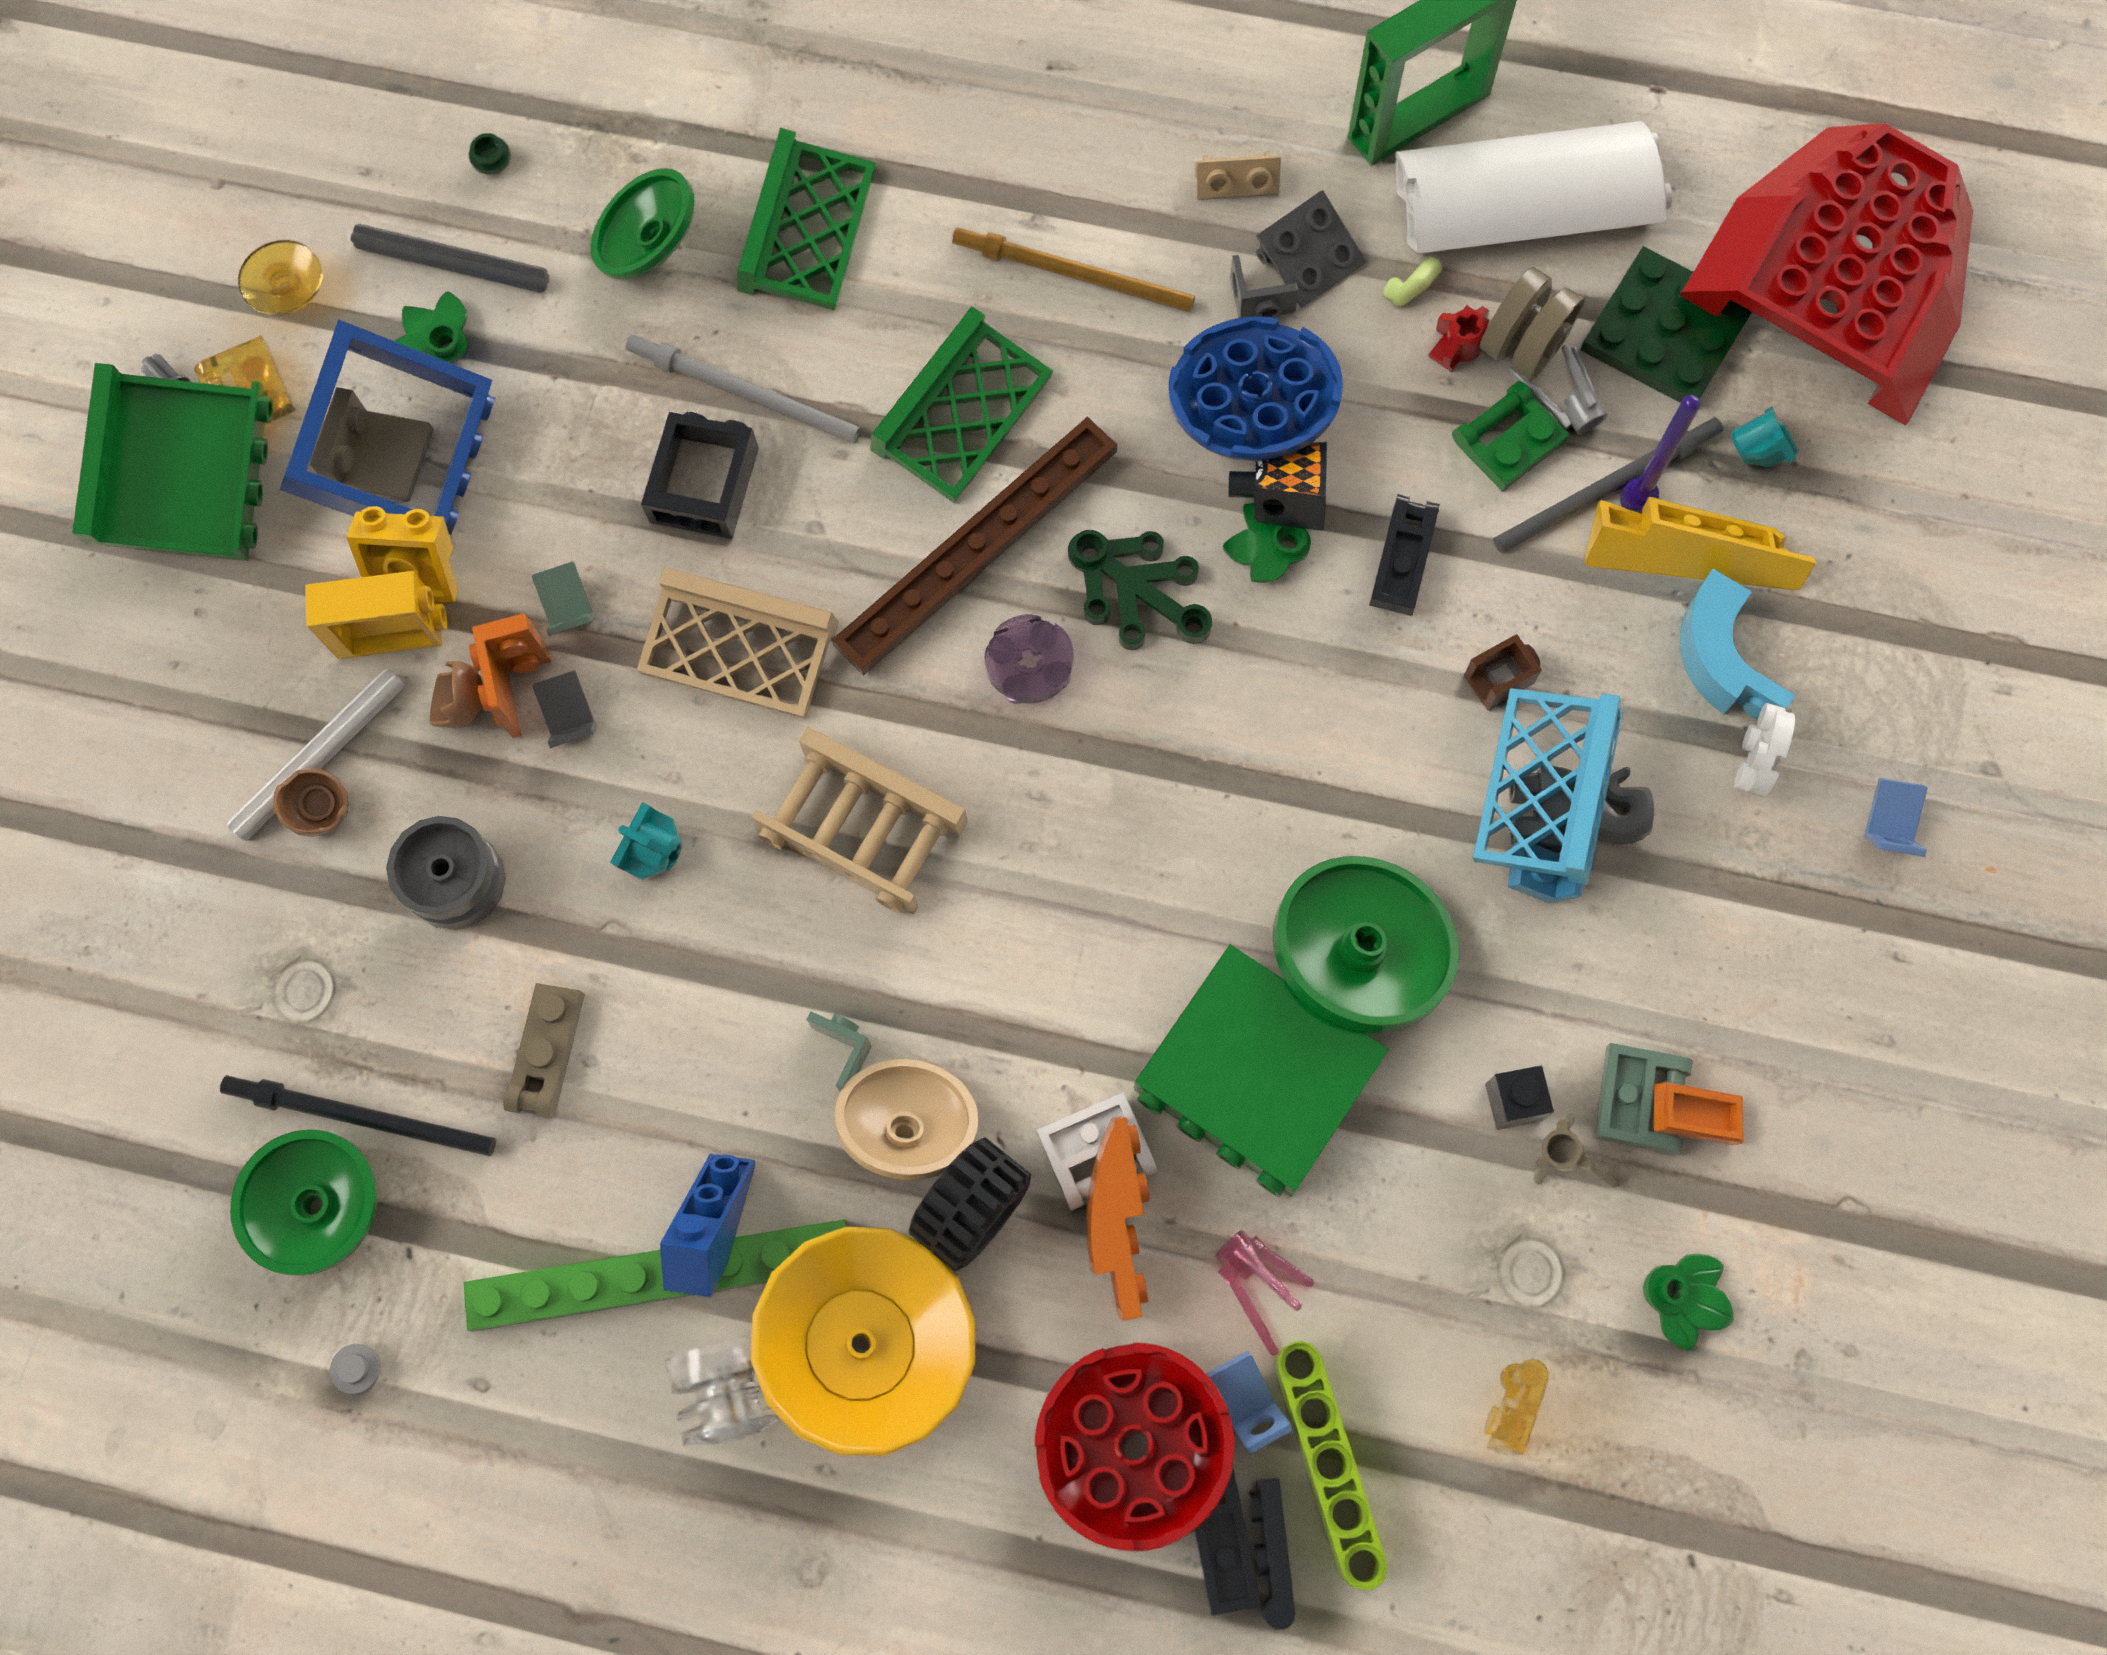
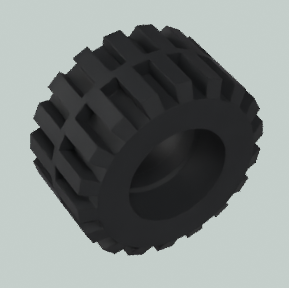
(969, 1203)

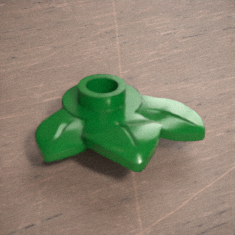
(431, 329)
(1262, 547)
(1694, 1301)

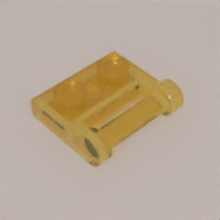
(246, 364)
(1514, 1420)

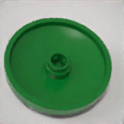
(1365, 944)

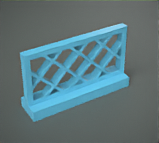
(1589, 791)

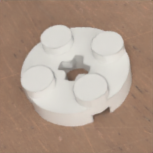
(1765, 745)

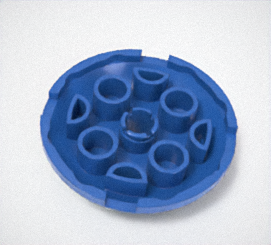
(1247, 358)

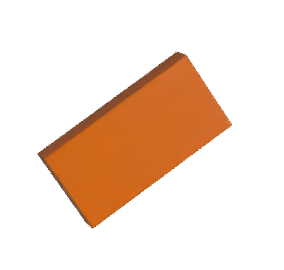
(1698, 1113)

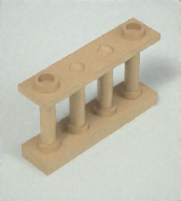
(861, 776)

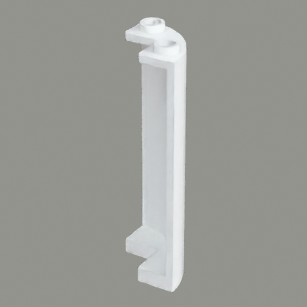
(1532, 187)

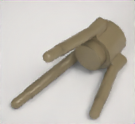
(1566, 1153)

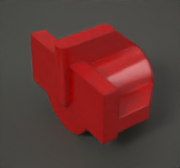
(1461, 336)

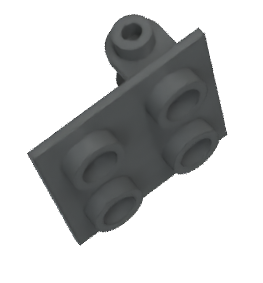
(1310, 248)

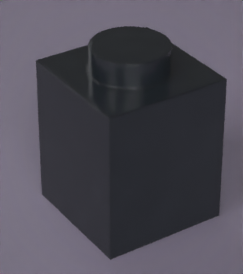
(1519, 1097)

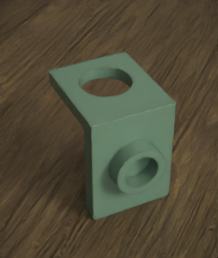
(563, 598)
(845, 1032)

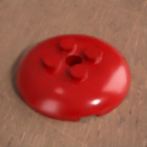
(1084, 1437)

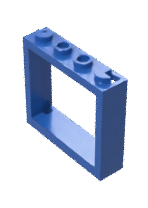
(411, 361)

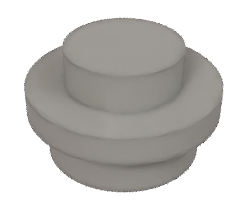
(355, 1369)

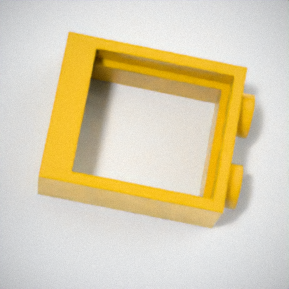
(374, 615)

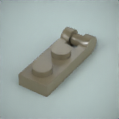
(544, 1050)

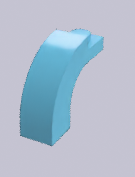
(1711, 653)

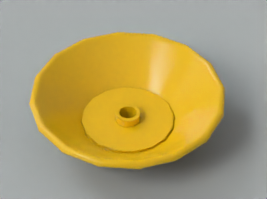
(895, 1298)

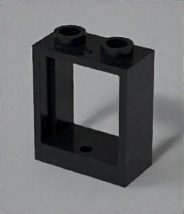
(692, 513)

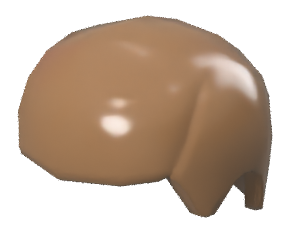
(456, 696)
(311, 802)

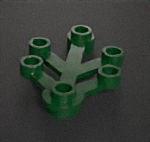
(1135, 582)

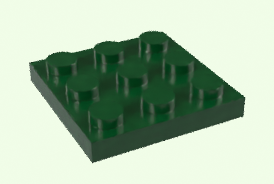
(1661, 335)

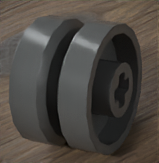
(446, 872)

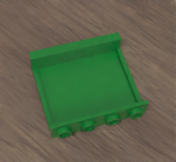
(172, 465)
(1257, 1072)

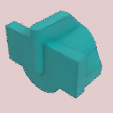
(1764, 441)
(648, 844)

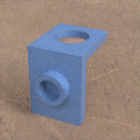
(1896, 816)
(1249, 1401)

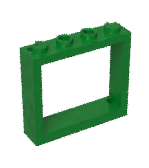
(1384, 126)

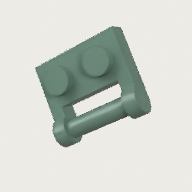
(1628, 1096)

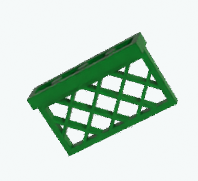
(769, 221)
(932, 382)

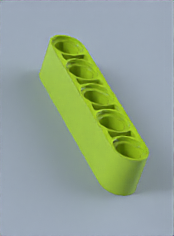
(1347, 1483)

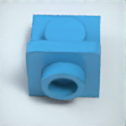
(1542, 885)

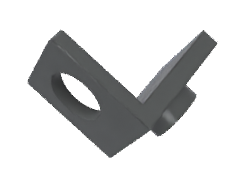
(1263, 301)
(564, 708)

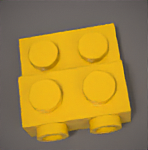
(404, 543)

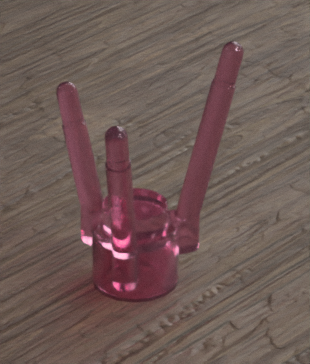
(1246, 1258)

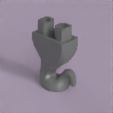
(1614, 828)

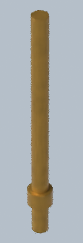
(996, 247)

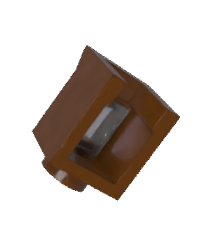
(1502, 668)

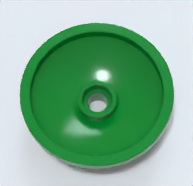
(643, 224)
(275, 1197)

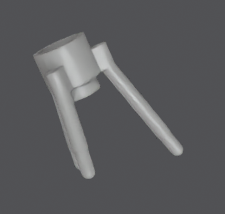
(1583, 406)

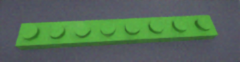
(619, 1281)

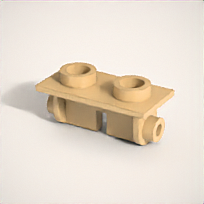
(1238, 176)

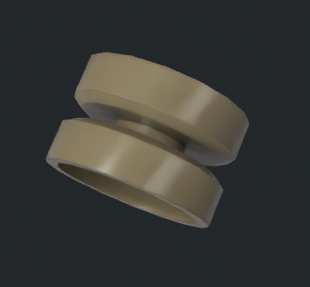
(1531, 324)

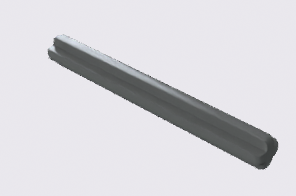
(450, 258)

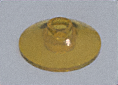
(273, 266)

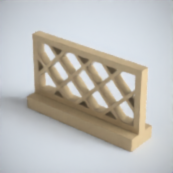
(747, 606)

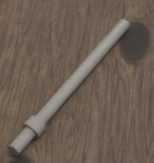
(670, 359)

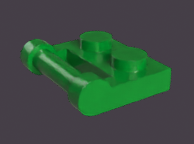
(1518, 447)

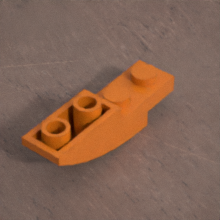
(1114, 1195)

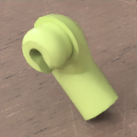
(1420, 280)

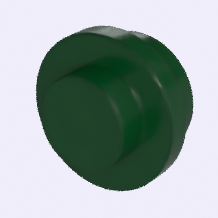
(489, 154)

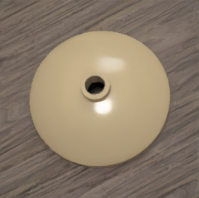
(905, 1101)

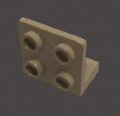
(370, 448)

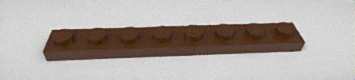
(974, 546)

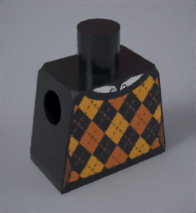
(1286, 488)

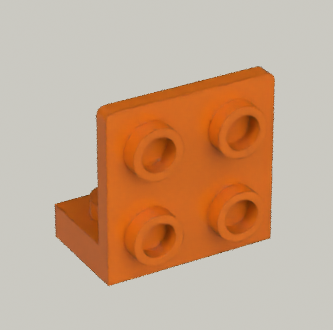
(500, 649)

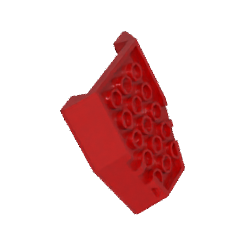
(1798, 244)

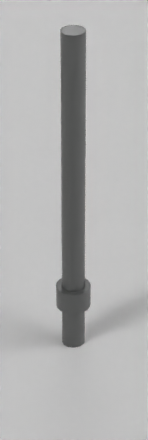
(1601, 488)

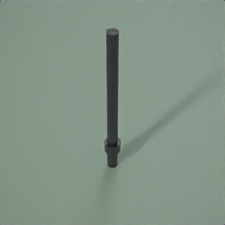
(272, 1095)

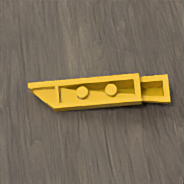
(1691, 543)

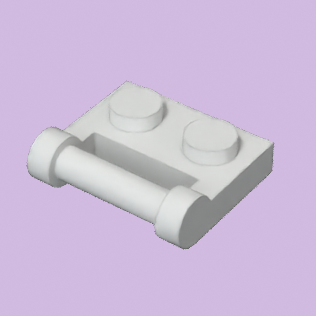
(1077, 1140)

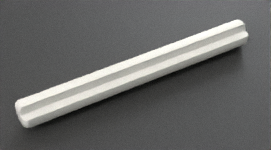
(318, 750)

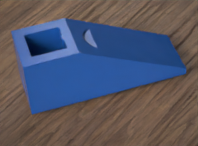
(705, 1226)

